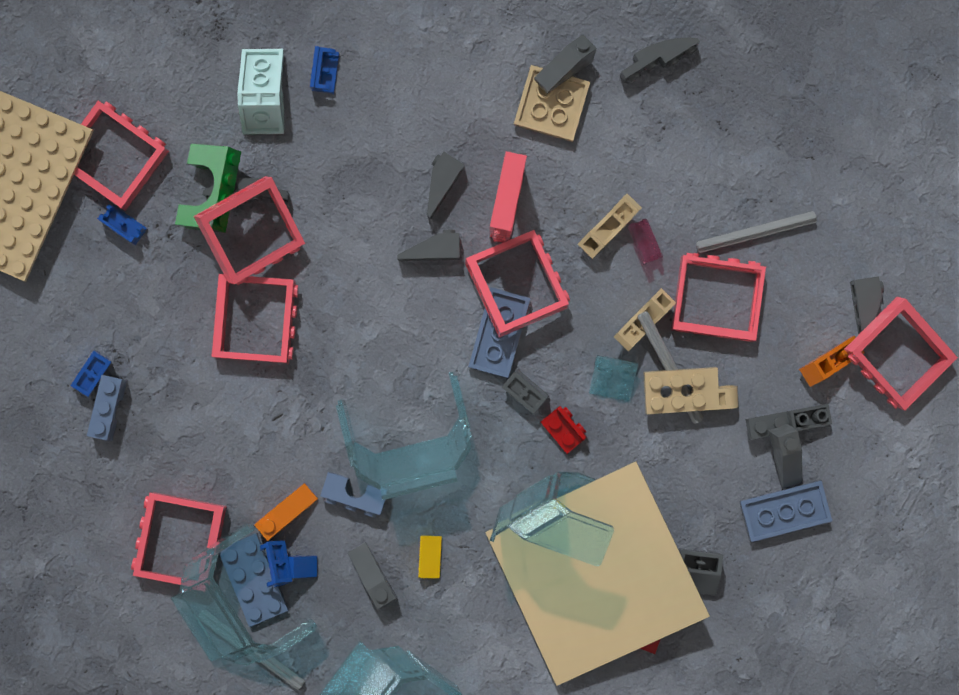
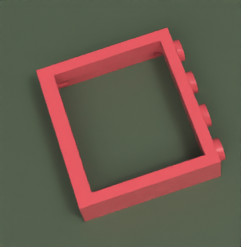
(146, 172)
(507, 197)
(204, 217)
(732, 265)
(487, 298)
(221, 316)
(946, 355)
(145, 525)

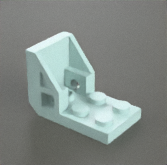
(261, 91)

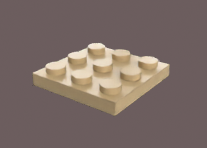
(554, 112)

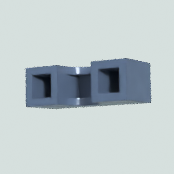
(103, 416)
(336, 491)

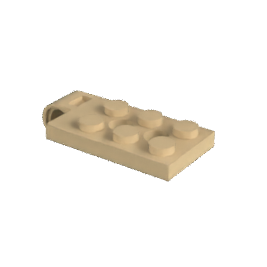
(705, 391)

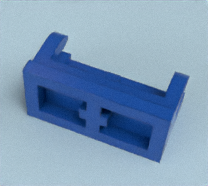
(324, 70)
(122, 224)
(91, 373)
(278, 563)

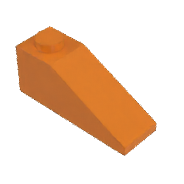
(827, 363)
(285, 512)

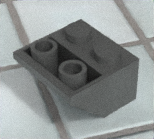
(704, 569)

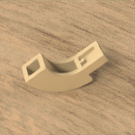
(610, 226)
(633, 330)

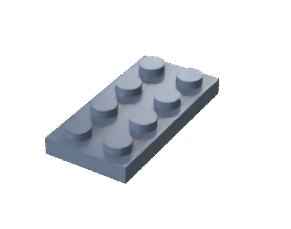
(495, 353)
(785, 511)
(248, 574)

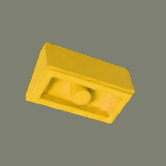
(429, 556)

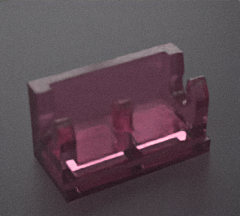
(645, 241)

